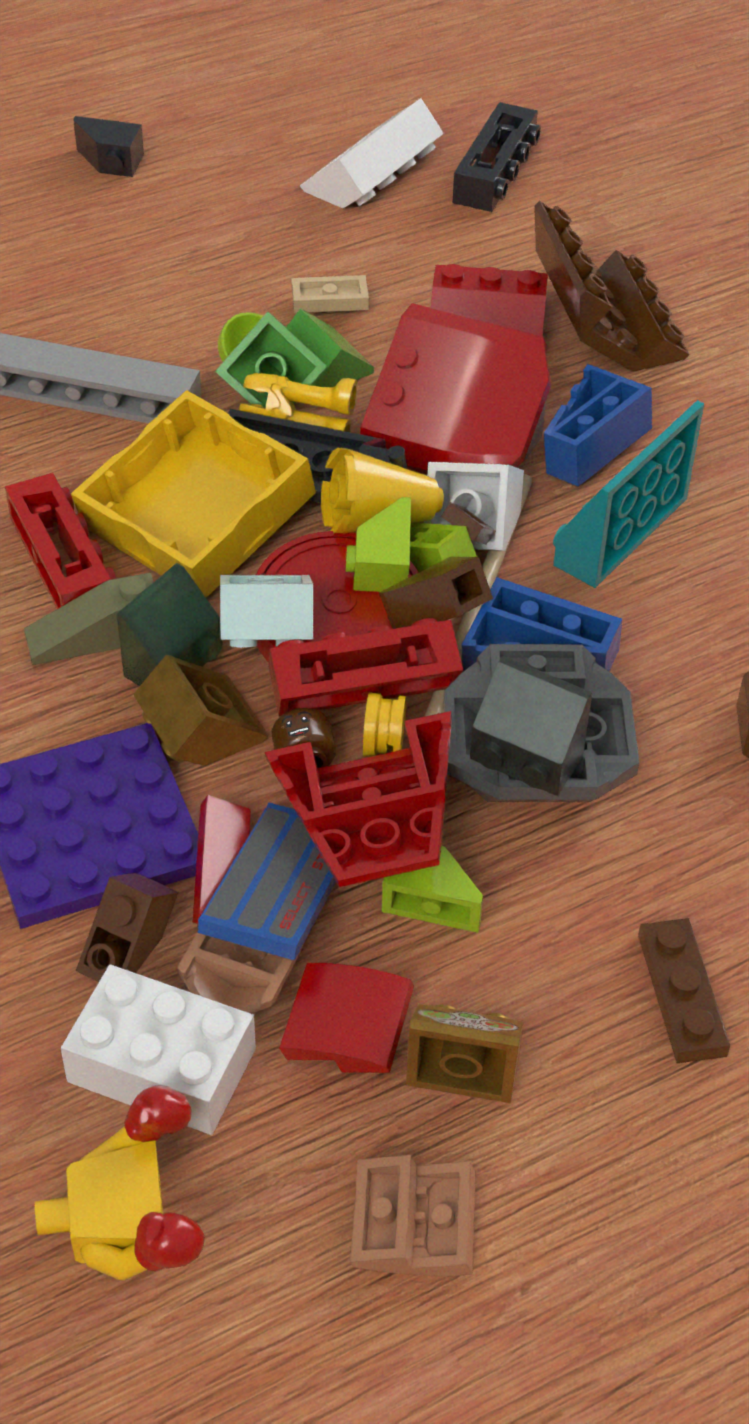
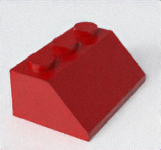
(492, 295)

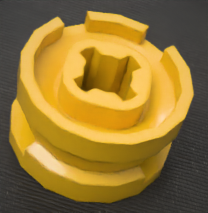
(383, 725)

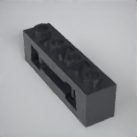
(479, 184)

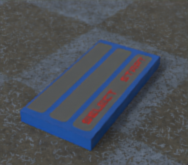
(271, 888)

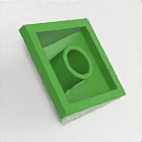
(331, 348)
(269, 350)

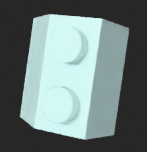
(265, 608)

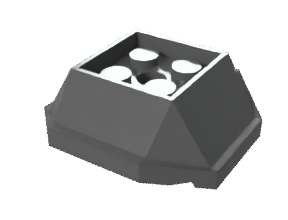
(610, 740)

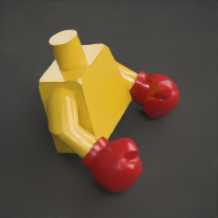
(117, 1196)

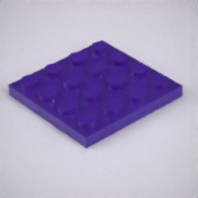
(88, 817)

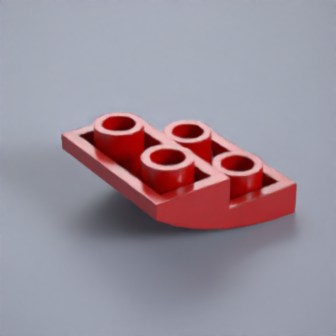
(347, 1017)

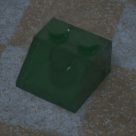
(168, 620)

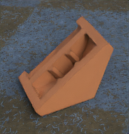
(233, 973)

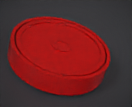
(335, 603)

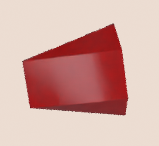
(374, 811)

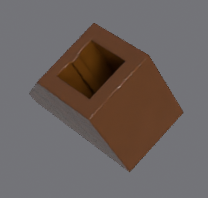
(437, 592)
(126, 924)

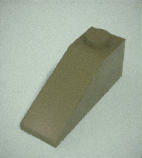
(85, 623)

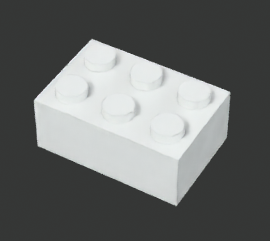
(156, 1034)

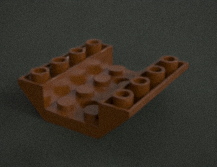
(608, 306)

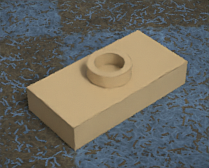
(330, 293)

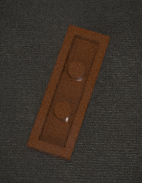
(683, 991)

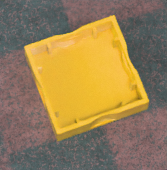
(195, 492)

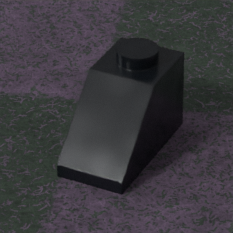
(109, 144)

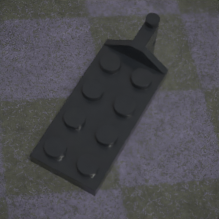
(318, 443)

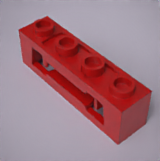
(33, 509)
(429, 666)

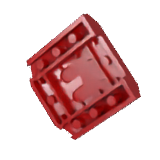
(458, 390)

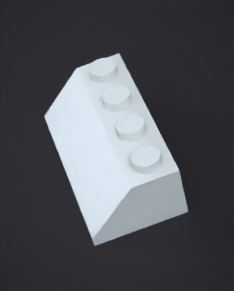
(376, 158)

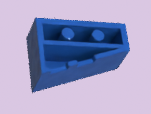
(596, 424)
(534, 617)

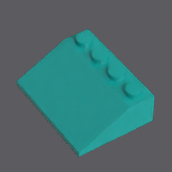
(630, 503)

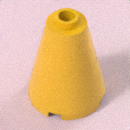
(367, 485)

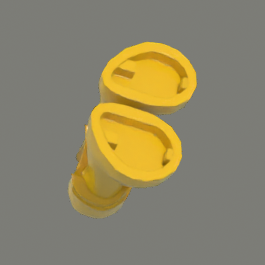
(283, 391)

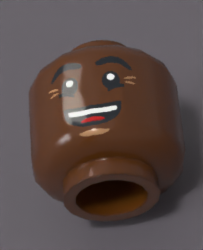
(305, 726)

